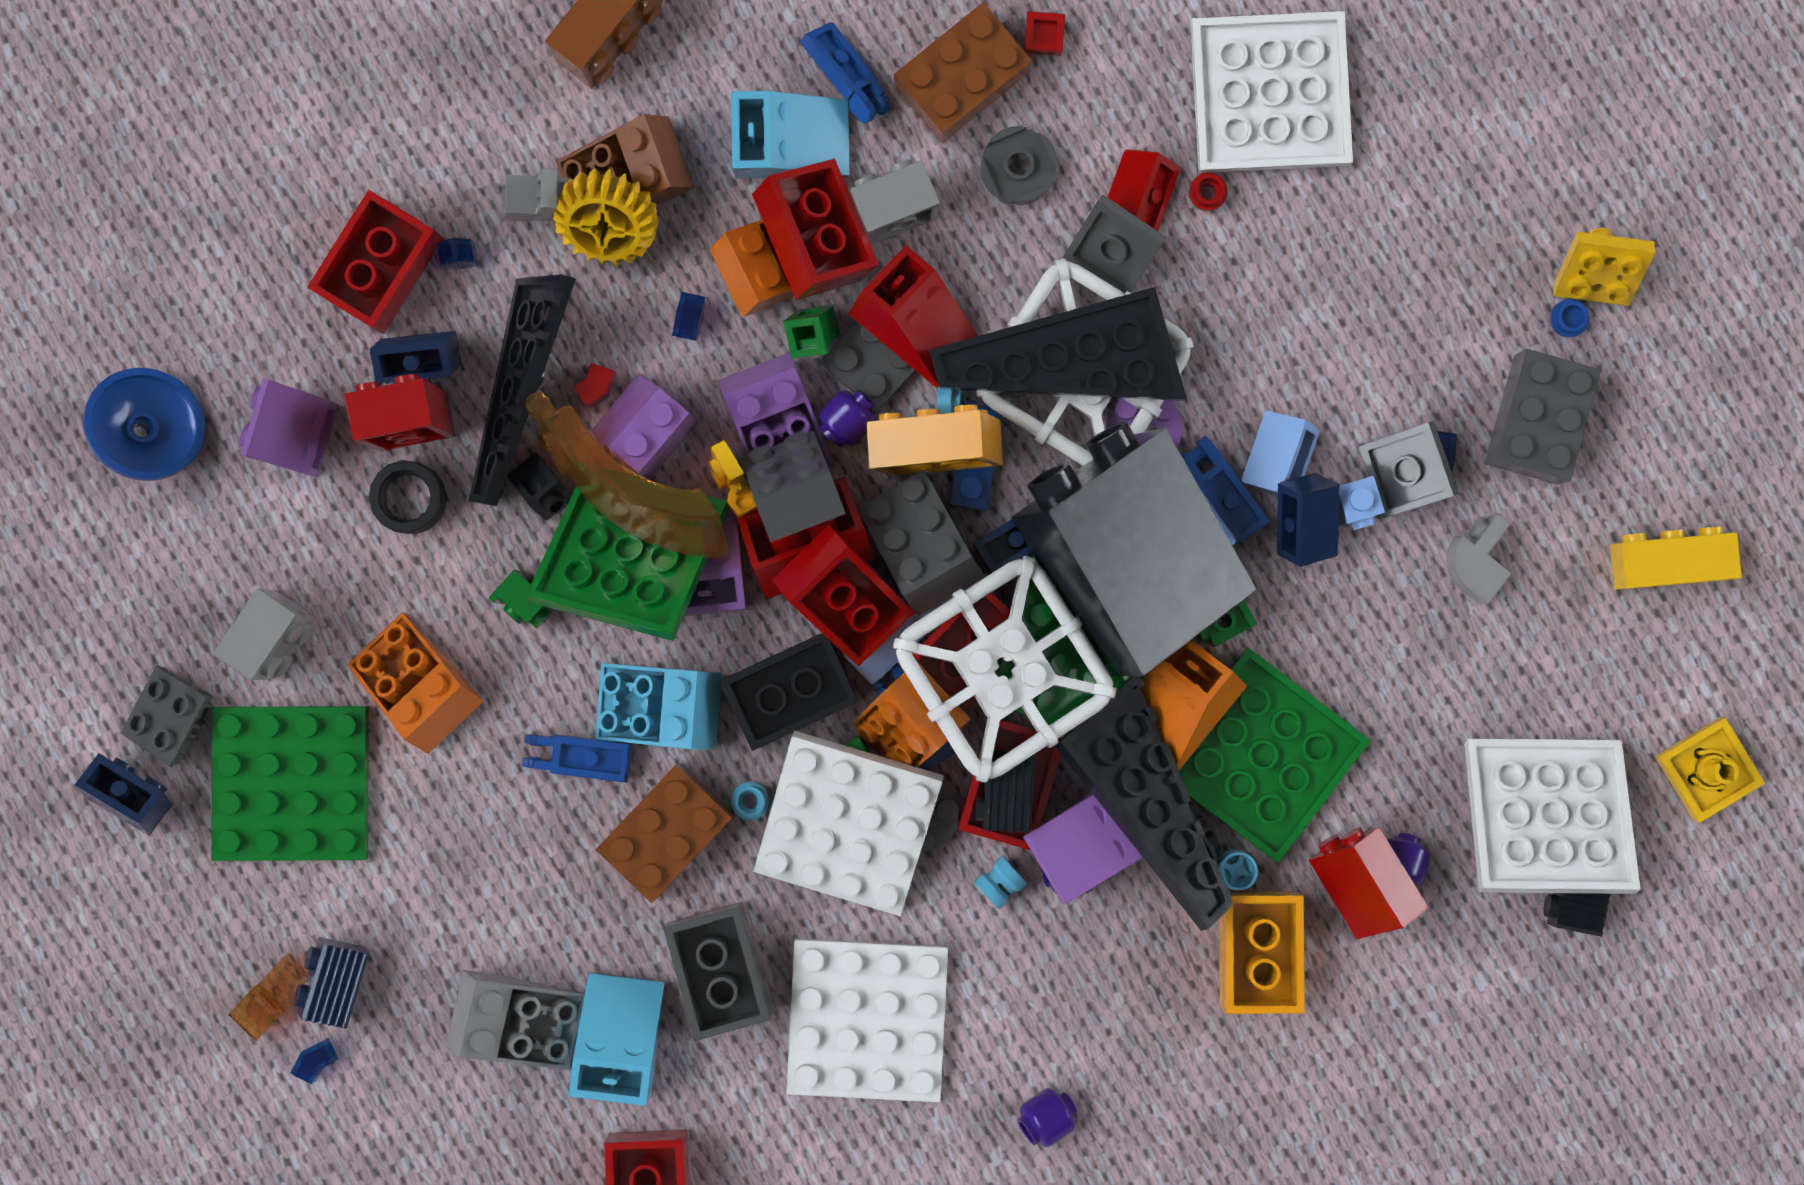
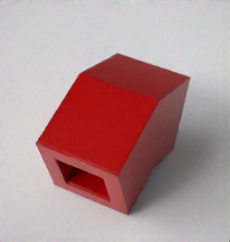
(595, 385)

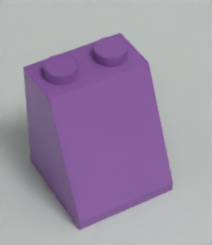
(644, 426)

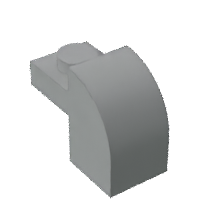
(531, 196)
(1470, 564)

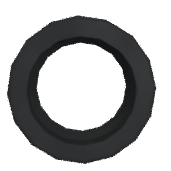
(379, 488)

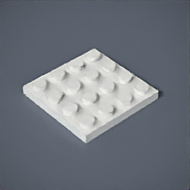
(1271, 92)
(1551, 816)
(848, 823)
(867, 1020)

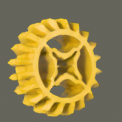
(606, 217)

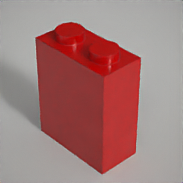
(1367, 882)

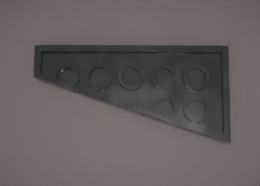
(526, 346)
(1090, 351)
(1144, 794)

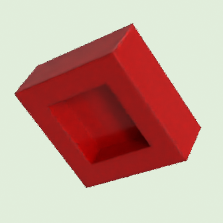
(1044, 33)

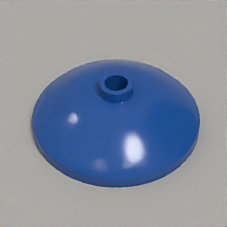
(147, 401)

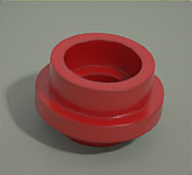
(1213, 181)

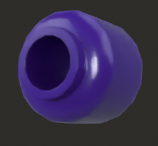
(846, 417)
(1412, 856)
(1047, 1117)

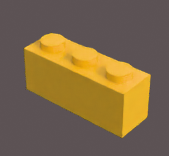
(1675, 558)

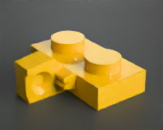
(728, 474)

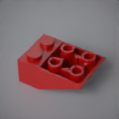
(911, 312)

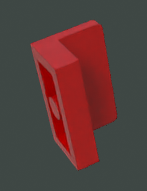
(1144, 185)

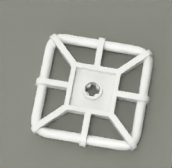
(1088, 405)
(979, 661)

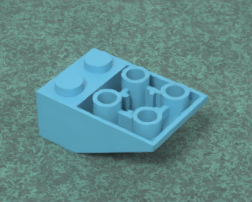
(786, 132)
(658, 706)
(617, 1039)

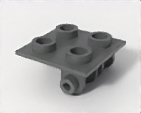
(166, 716)

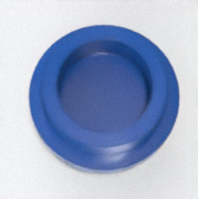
(1569, 318)

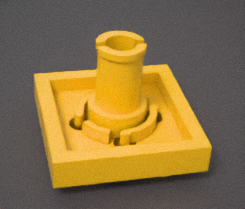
(1601, 260)
(1721, 764)

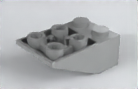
(514, 1021)

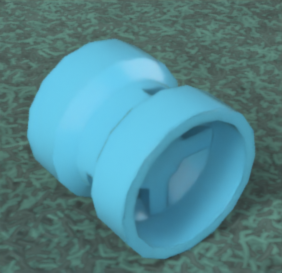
(1242, 871)
(1009, 881)

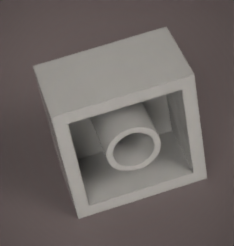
(895, 201)
(265, 635)

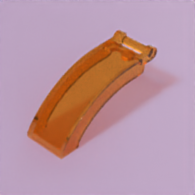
(644, 508)

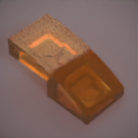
(269, 998)

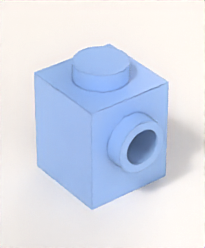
(1359, 503)

